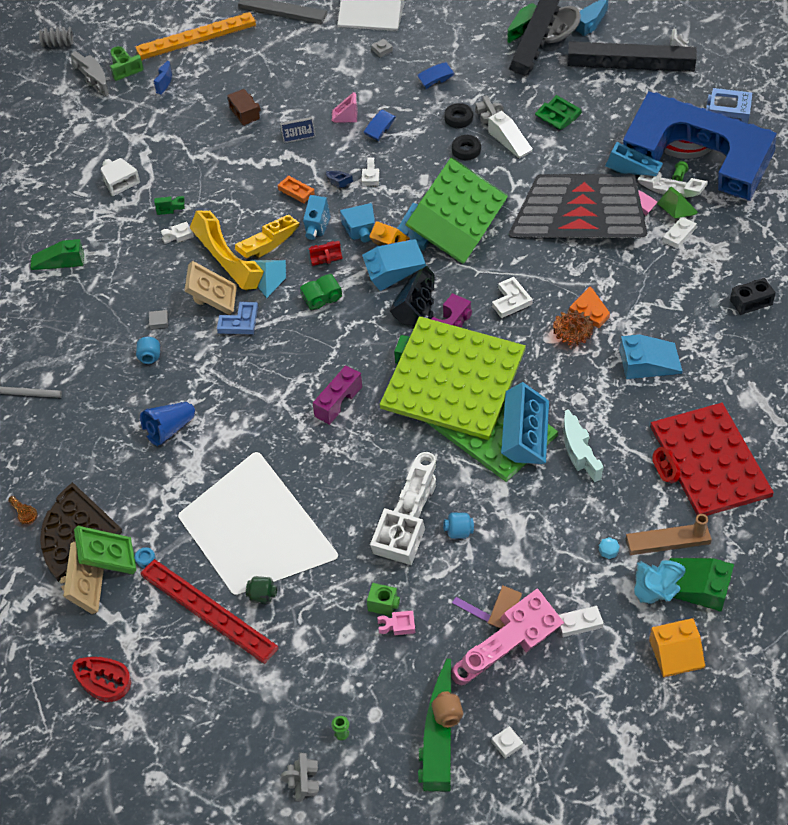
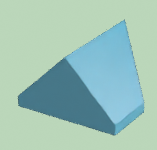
(273, 275)

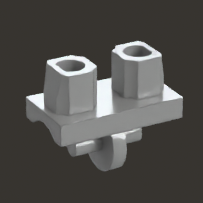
(487, 109)
(297, 777)

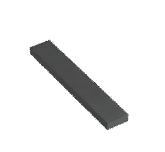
(285, 10)

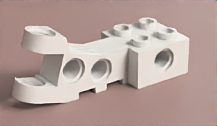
(402, 529)

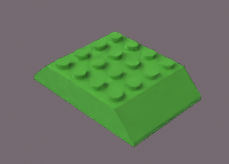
(456, 210)

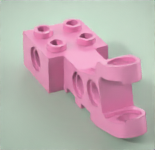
(524, 623)

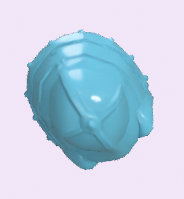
(657, 582)

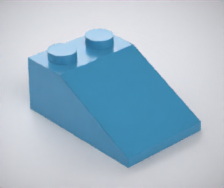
(393, 262)
(648, 357)

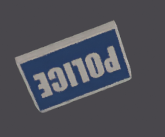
(297, 130)

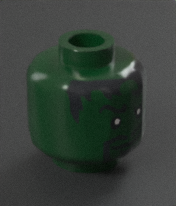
(261, 589)

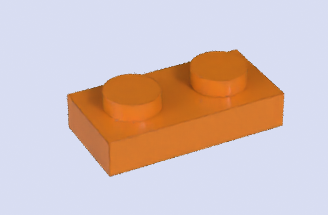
(295, 189)

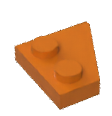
(592, 306)

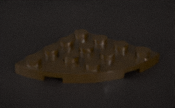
(57, 532)

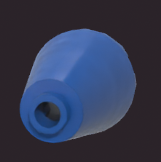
(166, 420)

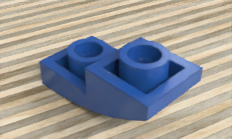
(436, 73)
(164, 78)
(378, 125)

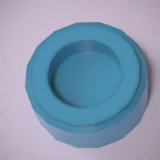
(144, 557)

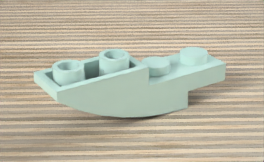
(577, 447)

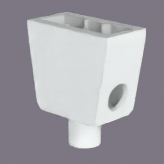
(119, 175)

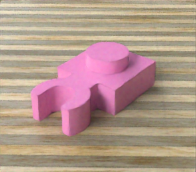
(400, 622)

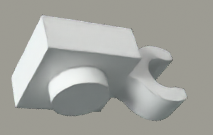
(370, 176)
(178, 232)

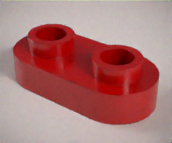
(668, 466)

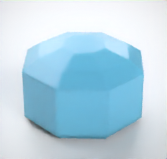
(609, 548)

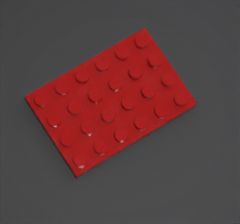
(713, 460)

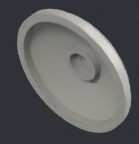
(564, 24)

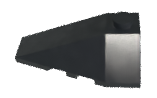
(415, 298)

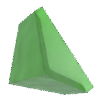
(676, 204)

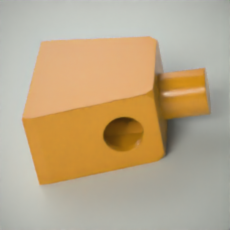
(385, 234)

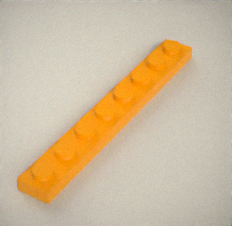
(195, 35)

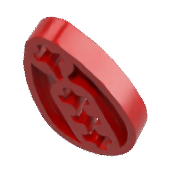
(99, 688)

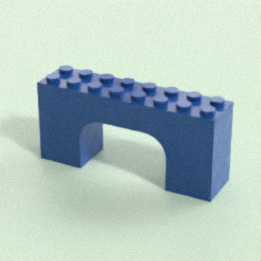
(744, 144)

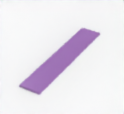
(475, 611)

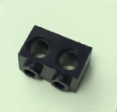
(752, 296)

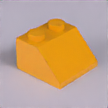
(677, 647)

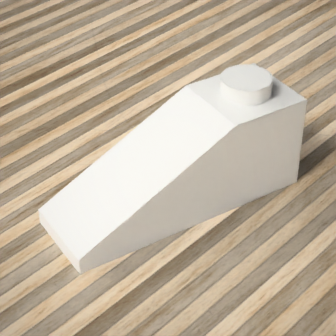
(508, 134)

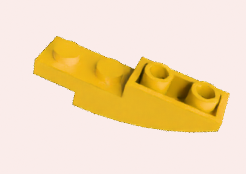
(271, 236)

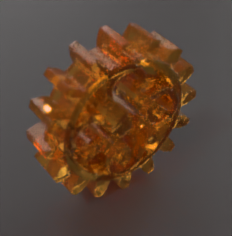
(578, 322)

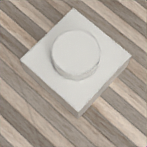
(507, 742)

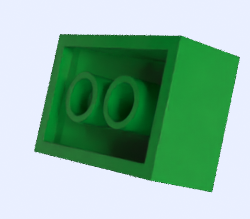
(704, 581)

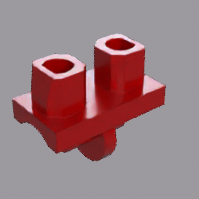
(325, 253)

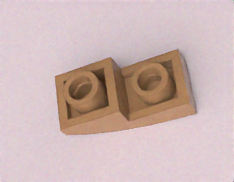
(506, 599)

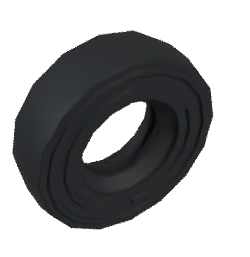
(458, 122)
(466, 140)

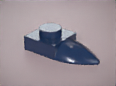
(339, 178)

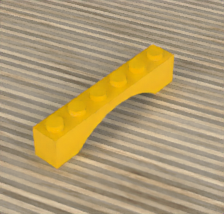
(208, 230)

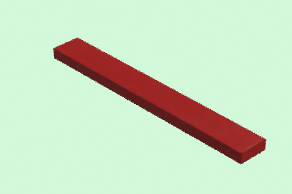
(209, 611)

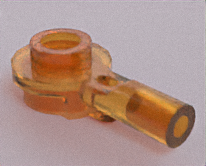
(26, 513)

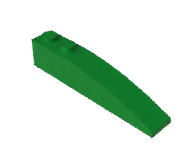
(437, 742)

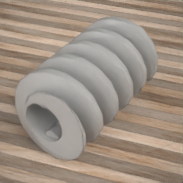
(56, 38)

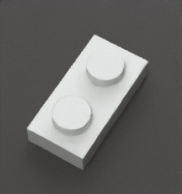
(679, 232)
(581, 621)

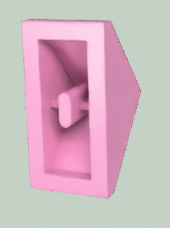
(346, 110)

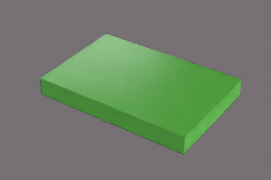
(105, 550)

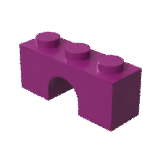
(456, 311)
(328, 403)

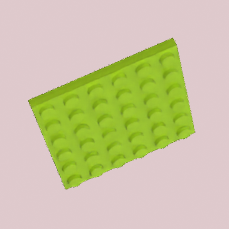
(453, 377)

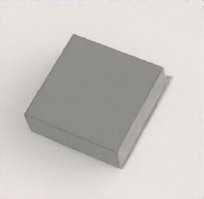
(158, 319)

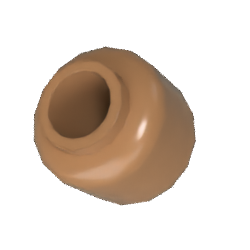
(447, 709)

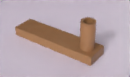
(670, 538)

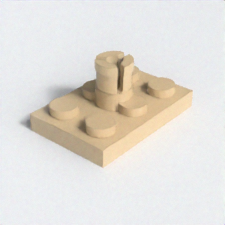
(210, 288)
(82, 583)

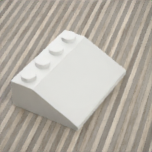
(370, 14)

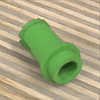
(681, 168)
(340, 725)

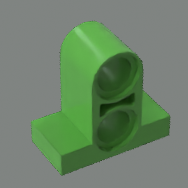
(123, 64)

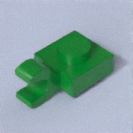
(166, 205)

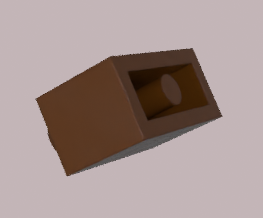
(244, 107)

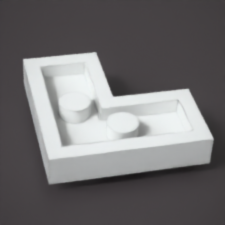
(514, 298)

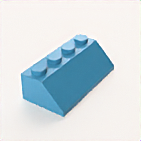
(525, 425)

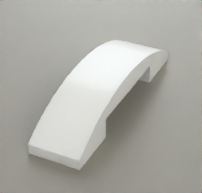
(661, 185)

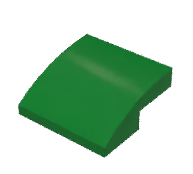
(558, 112)

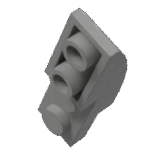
(92, 70)

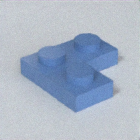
(241, 323)

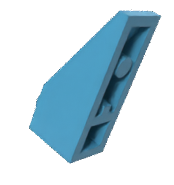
(591, 17)
(632, 162)

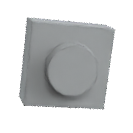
(382, 48)

